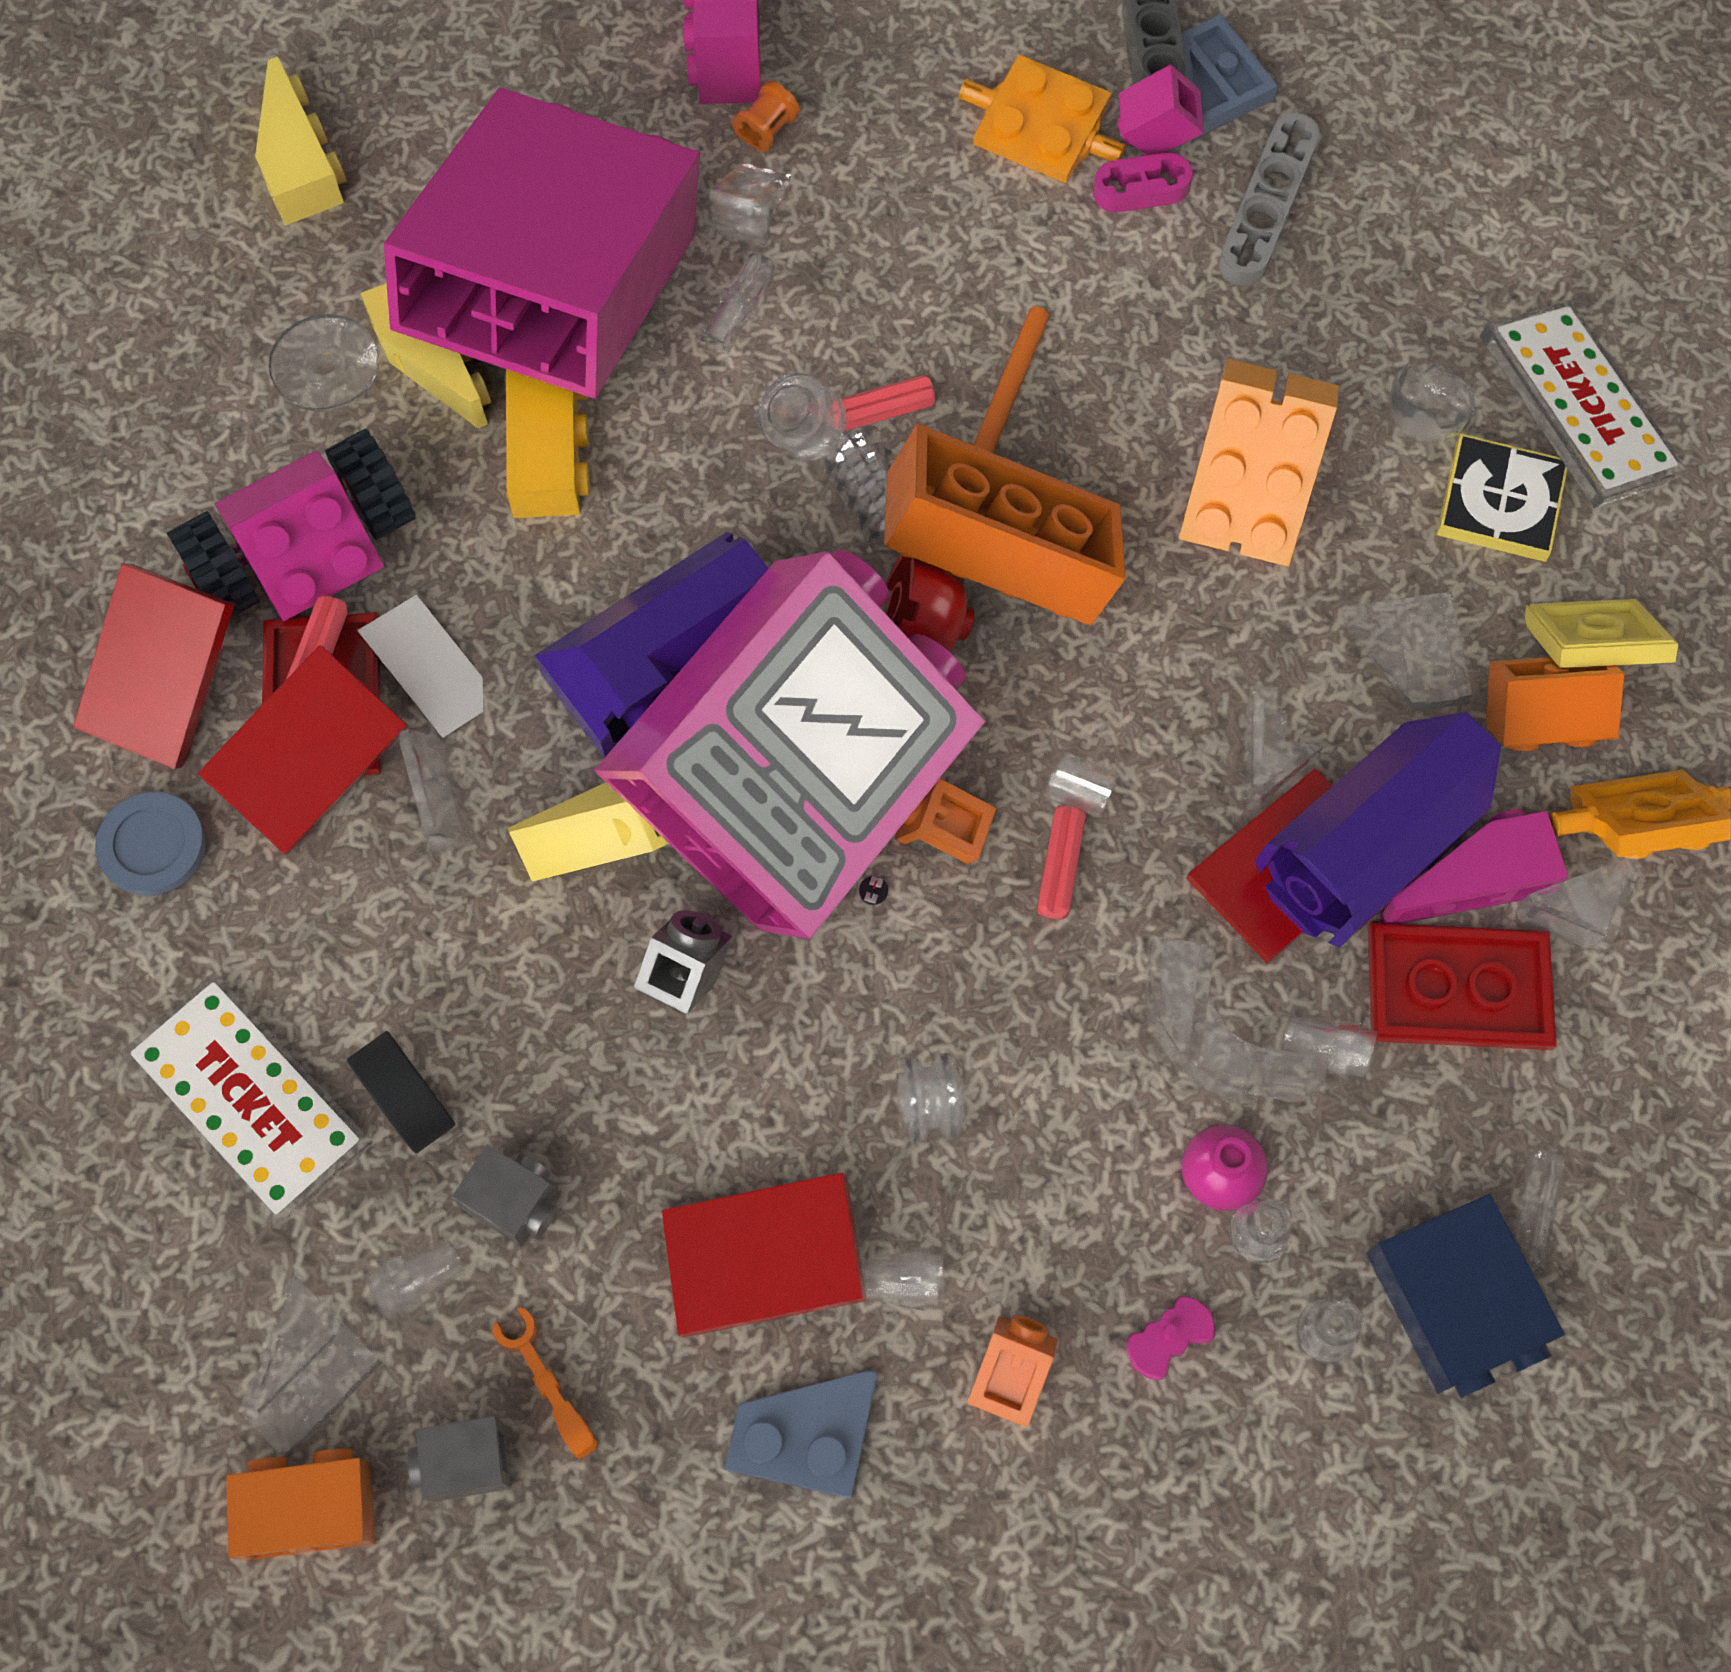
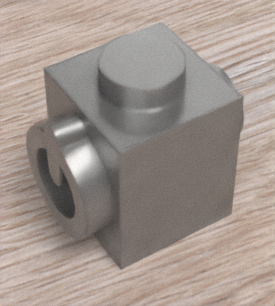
(683, 960)

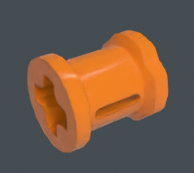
(766, 116)

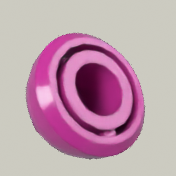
(1224, 1167)

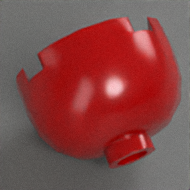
(928, 602)

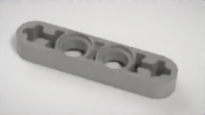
(1269, 199)

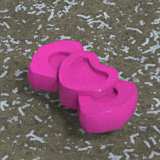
(1183, 1324)

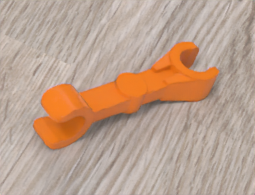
(569, 1422)

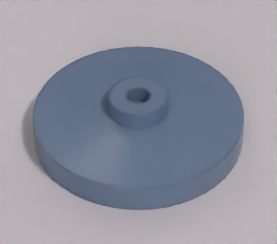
(150, 843)

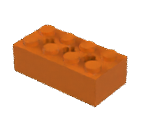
(1004, 525)

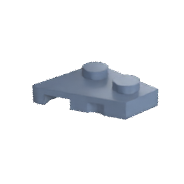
(1225, 73)
(805, 1435)

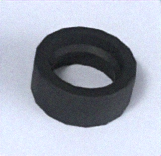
(400, 1092)

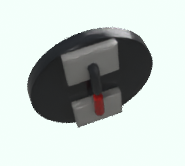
(873, 890)

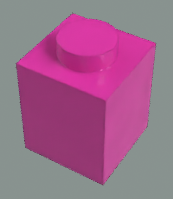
(1160, 112)

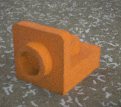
(949, 822)
(1014, 1369)

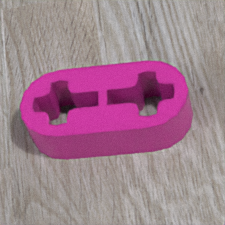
(1142, 182)

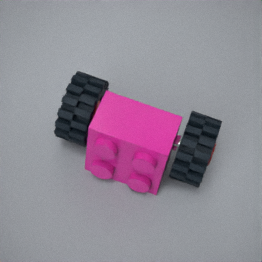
(298, 529)

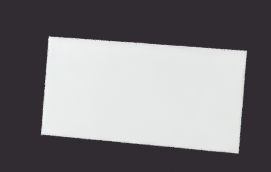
(427, 664)

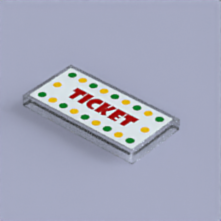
(1582, 403)
(247, 1100)

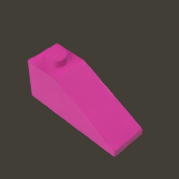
(1491, 868)

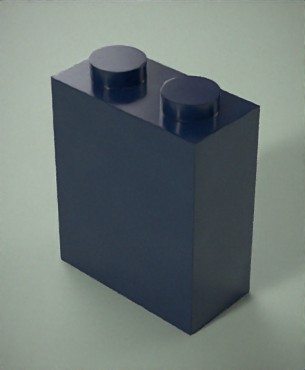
(1466, 1296)

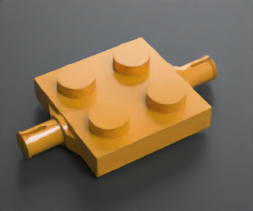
(1042, 119)
(1648, 813)

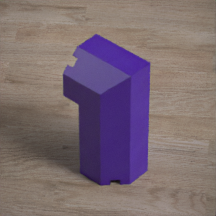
(635, 648)
(1382, 825)

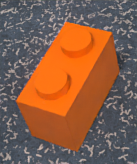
(1545, 704)
(300, 1507)

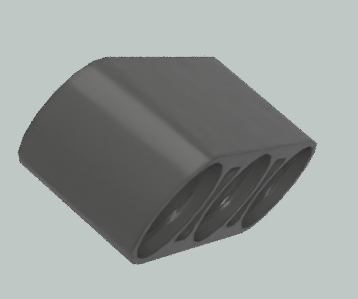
(1153, 37)

